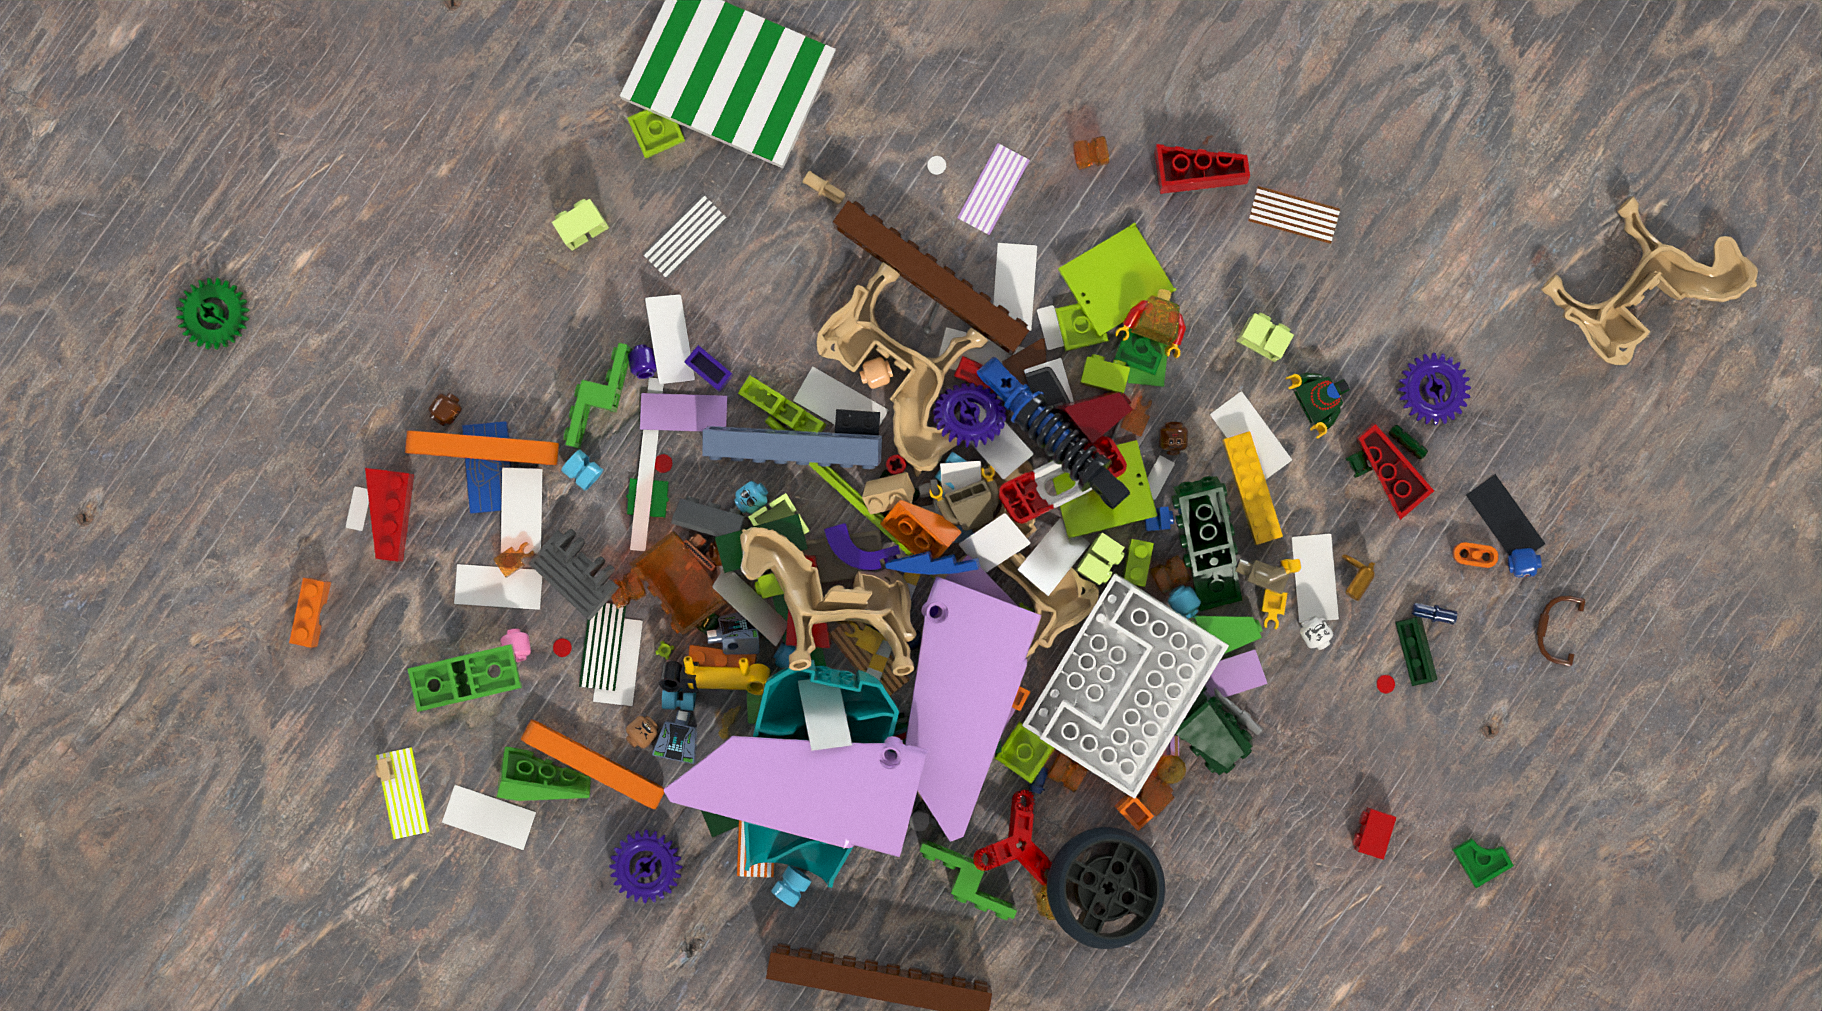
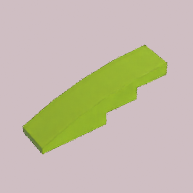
(779, 406)

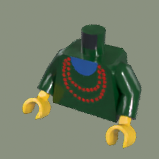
(1318, 398)

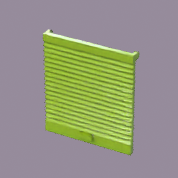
(1114, 278)
(1091, 514)

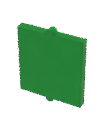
(658, 498)

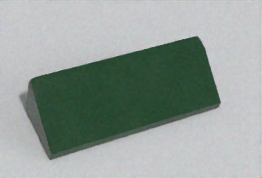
(1416, 651)

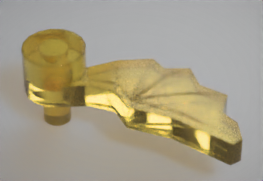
(727, 720)

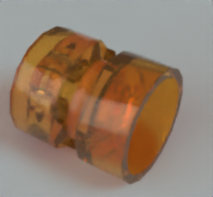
(1092, 152)
(1170, 574)
(628, 589)
(1069, 773)

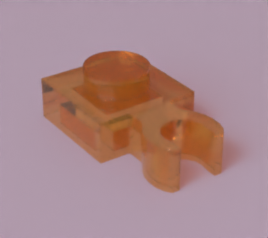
(1136, 420)
(511, 560)

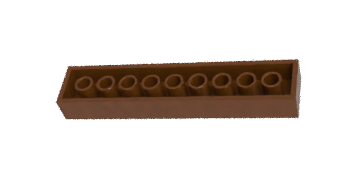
(930, 278)
(877, 981)

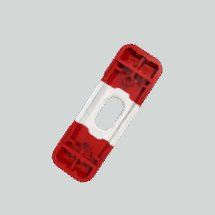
(1026, 494)

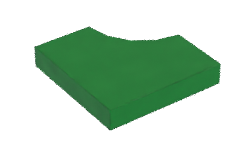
(1139, 353)
(1481, 863)

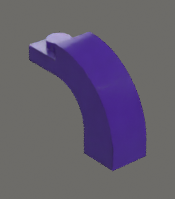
(843, 547)

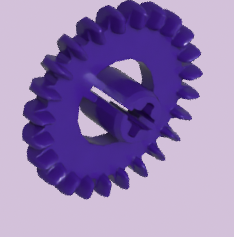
(1429, 368)
(969, 426)
(630, 882)

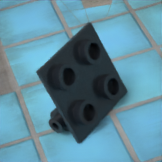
(857, 422)

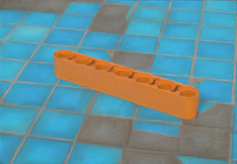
(482, 447)
(593, 764)

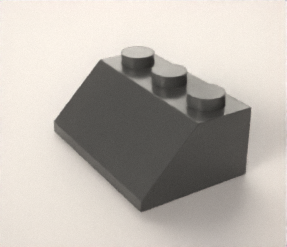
(707, 518)

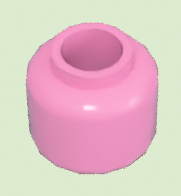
(520, 643)

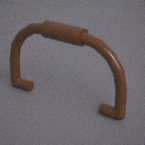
(1542, 627)

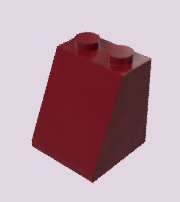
(1096, 414)

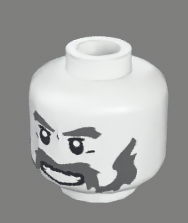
(1316, 632)

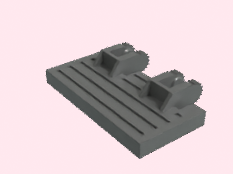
(575, 576)

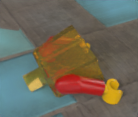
(1157, 320)

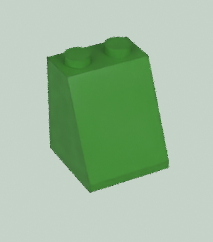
(1232, 630)

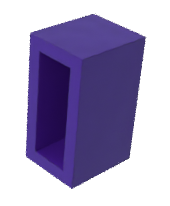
(708, 368)

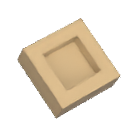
(385, 769)

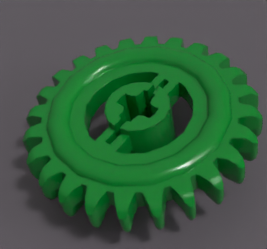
(197, 300)

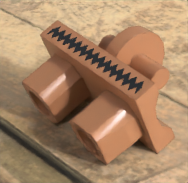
(694, 545)

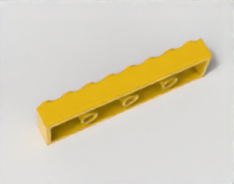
(1252, 488)

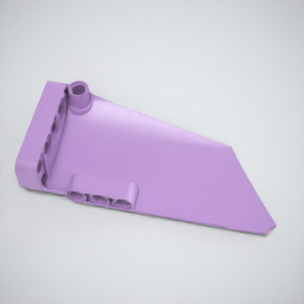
(963, 694)
(826, 795)

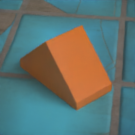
(1134, 811)

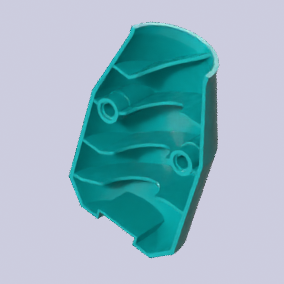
(870, 719)

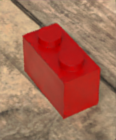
(1374, 833)

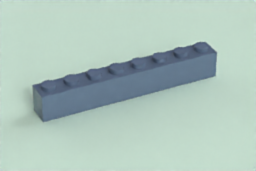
(792, 446)

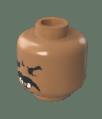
(641, 732)

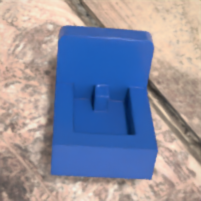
(1162, 521)

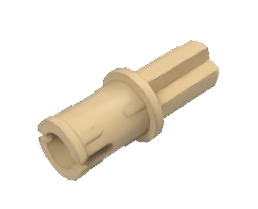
(824, 187)

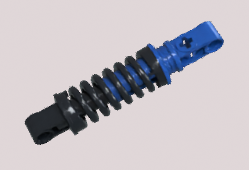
(1054, 435)

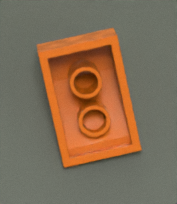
(920, 529)

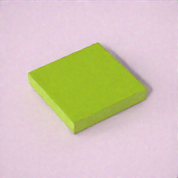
(654, 132)
(1076, 328)
(1024, 753)

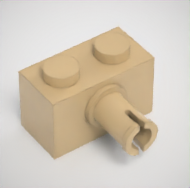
(886, 492)

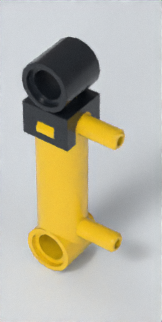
(695, 677)

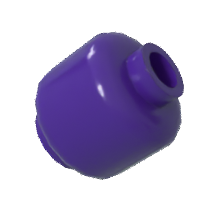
(642, 361)

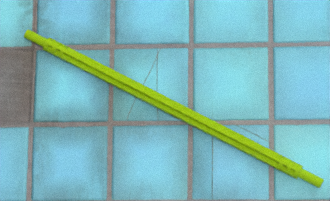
(845, 490)

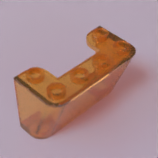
(678, 582)

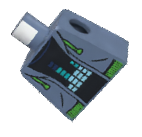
(735, 635)
(677, 739)

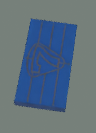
(485, 476)

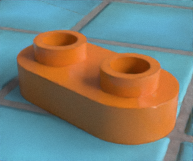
(1474, 555)

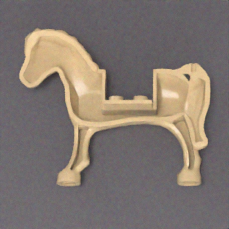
(1664, 266)
(857, 334)
(876, 598)
(1065, 603)

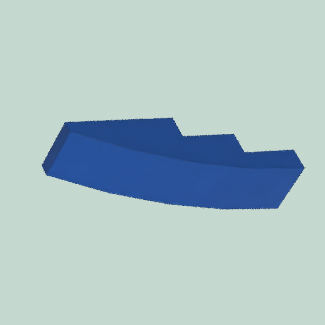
(925, 564)

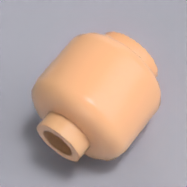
(876, 372)

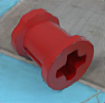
(890, 466)

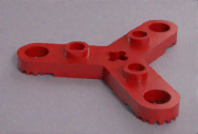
(1019, 830)

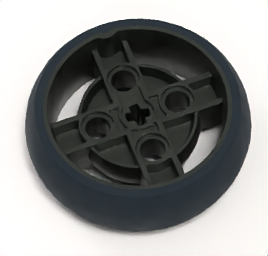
(1089, 925)

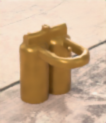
(1362, 578)

